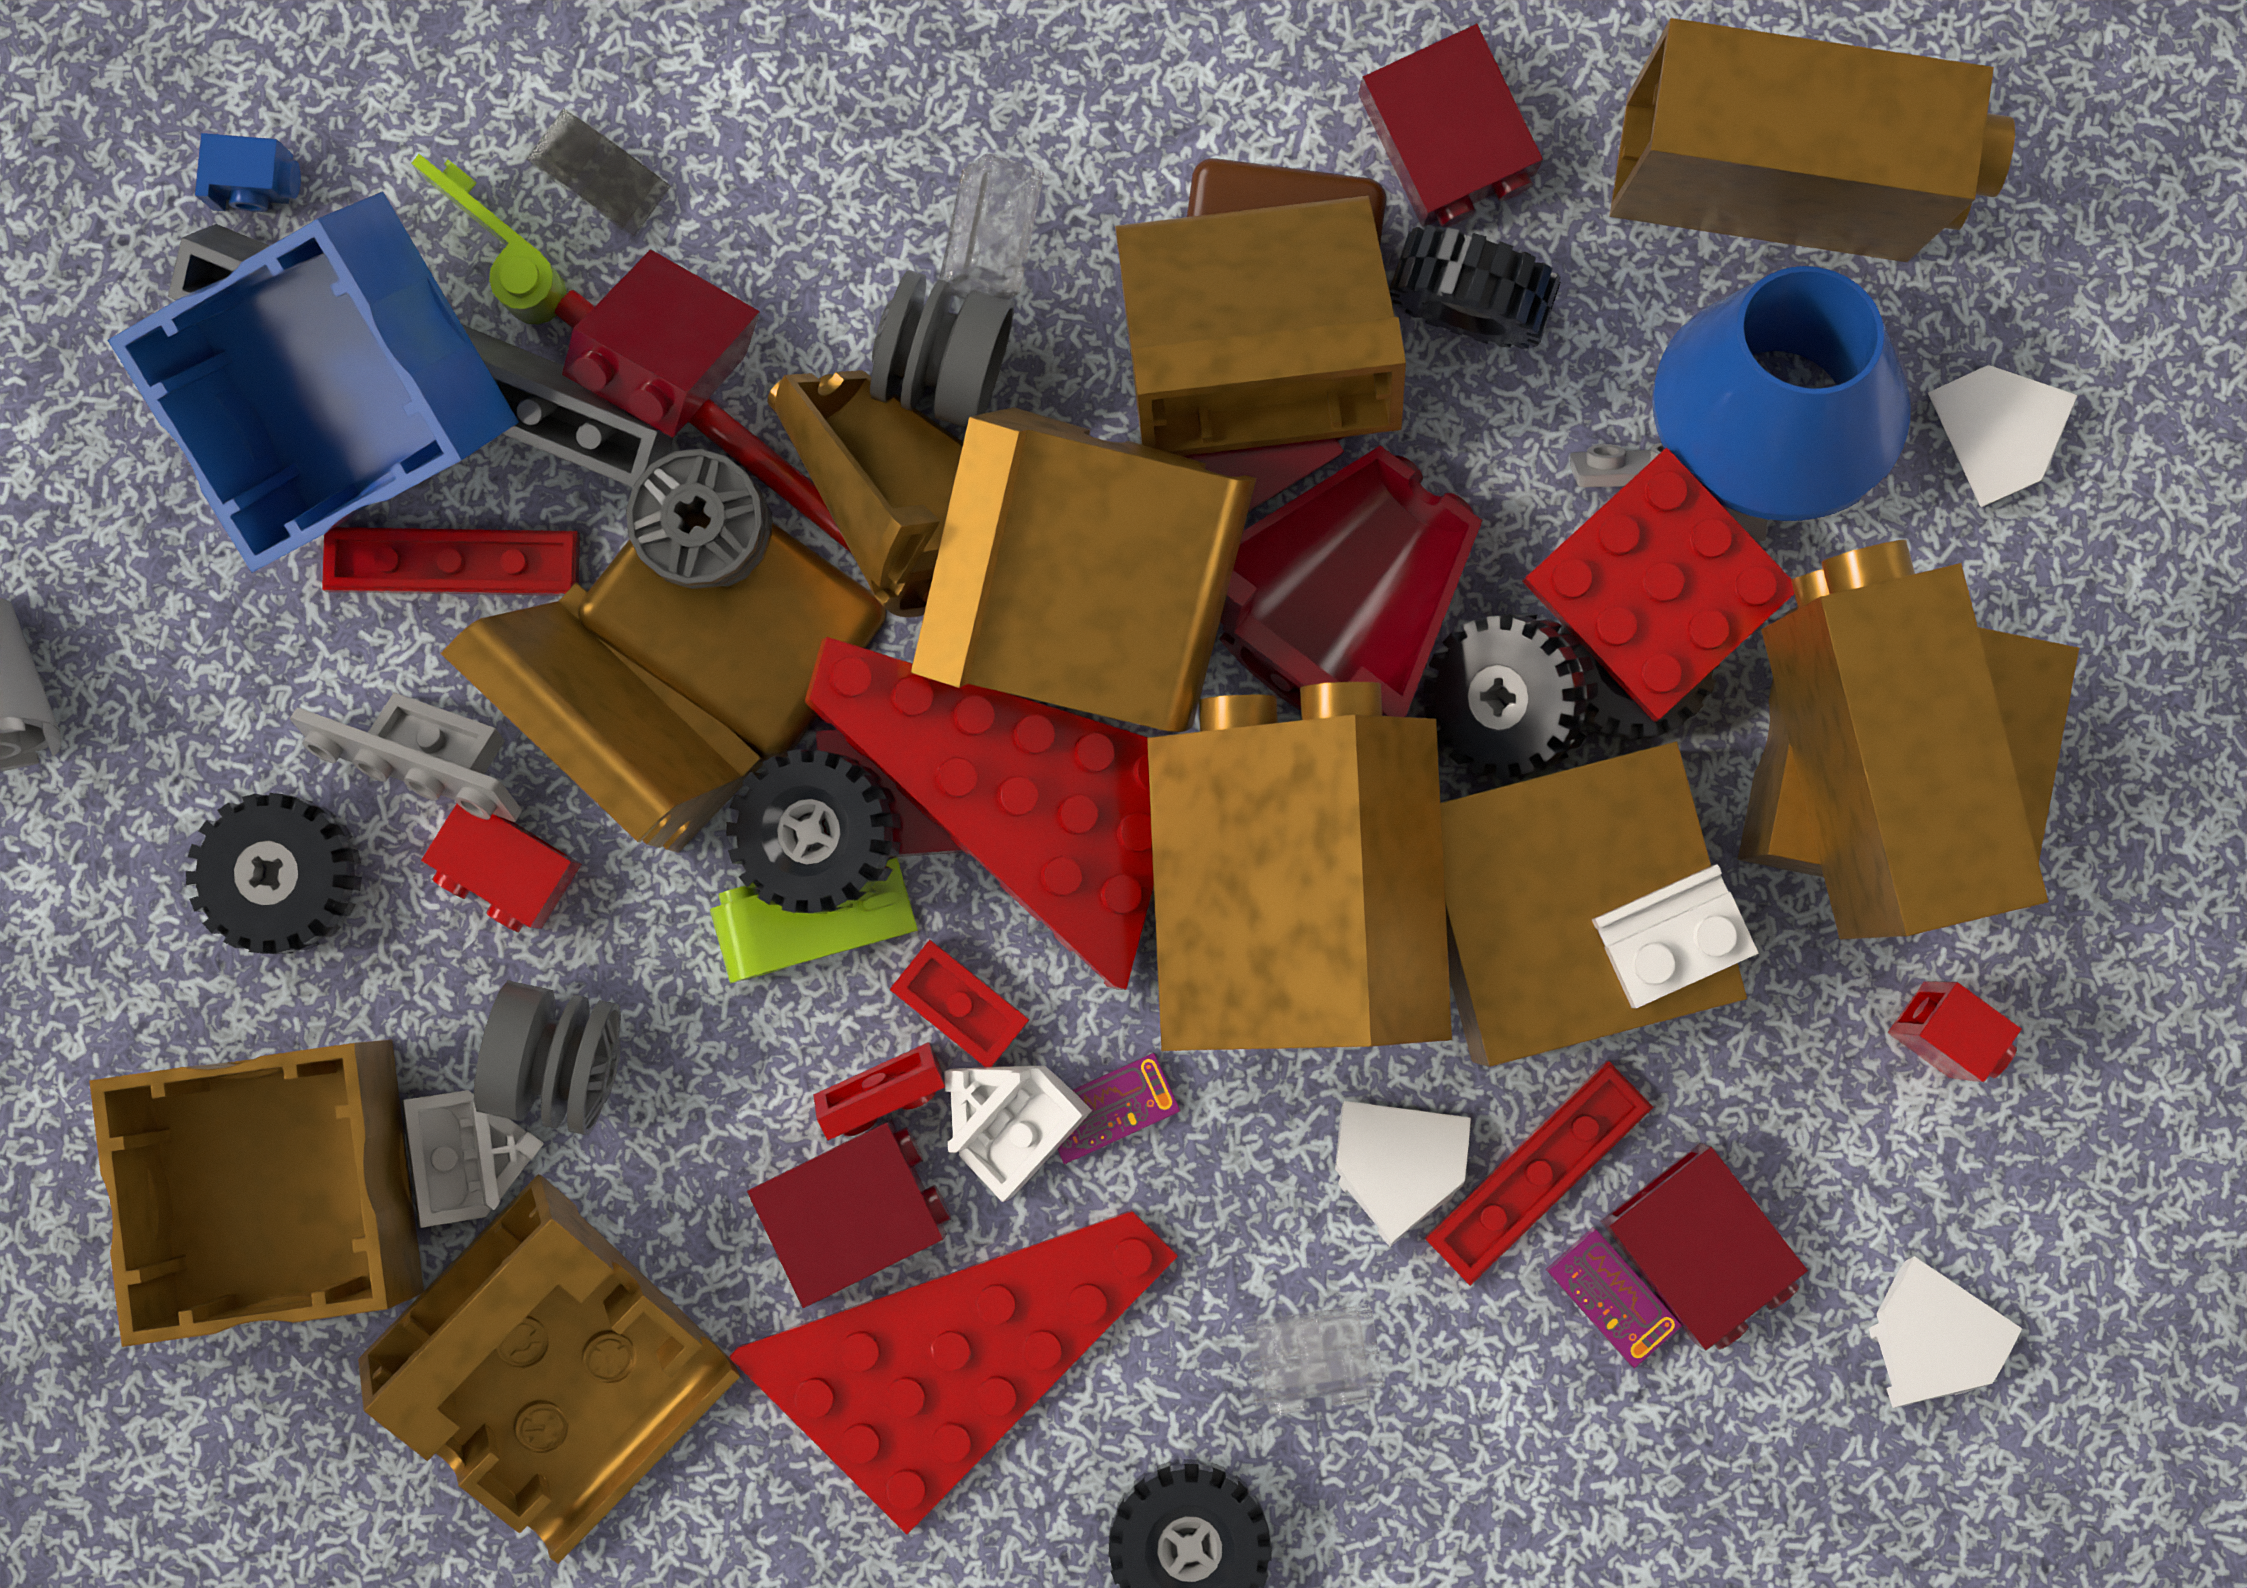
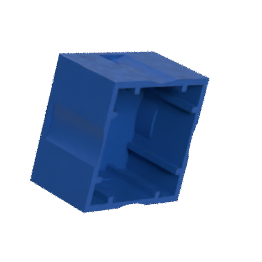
(315, 380)

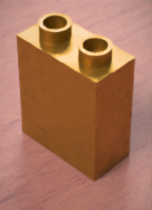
(1807, 141)
(1901, 747)
(1299, 876)

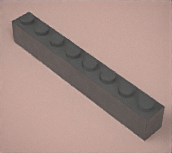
(549, 407)

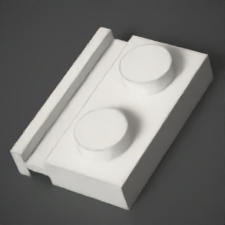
(1675, 936)

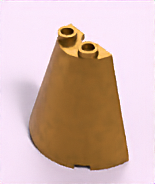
(879, 474)

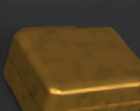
(736, 647)

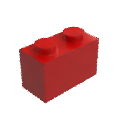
(502, 866)
(1956, 1032)

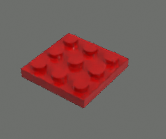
(1660, 584)

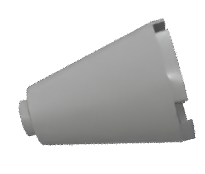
(25, 712)

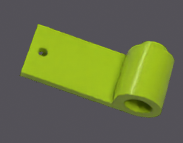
(520, 273)
(766, 939)

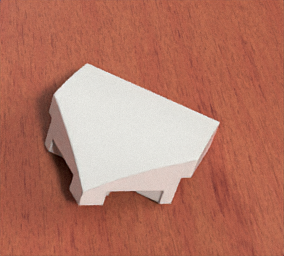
(2002, 428)
(1010, 1121)
(461, 1157)
(1400, 1162)
(1938, 1337)

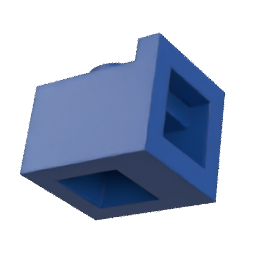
(246, 172)

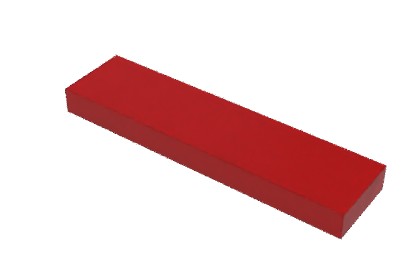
(450, 561)
(1538, 1172)

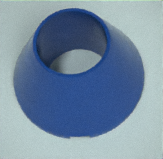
(1776, 444)

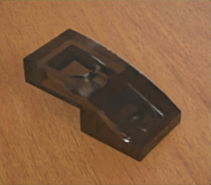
(598, 172)

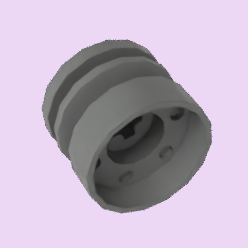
(940, 348)
(704, 557)
(533, 1054)

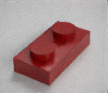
(959, 1004)
(895, 1084)

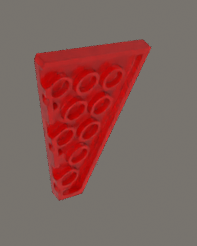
(1018, 785)
(941, 1371)

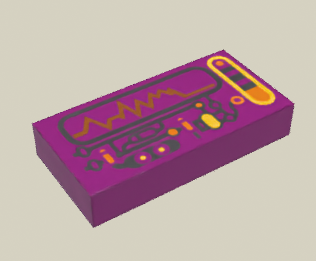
(1120, 1106)
(1613, 1297)

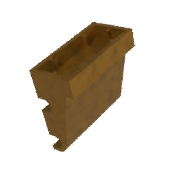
(1261, 327)
(1081, 571)
(605, 720)
(543, 1371)

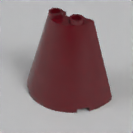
(1349, 582)

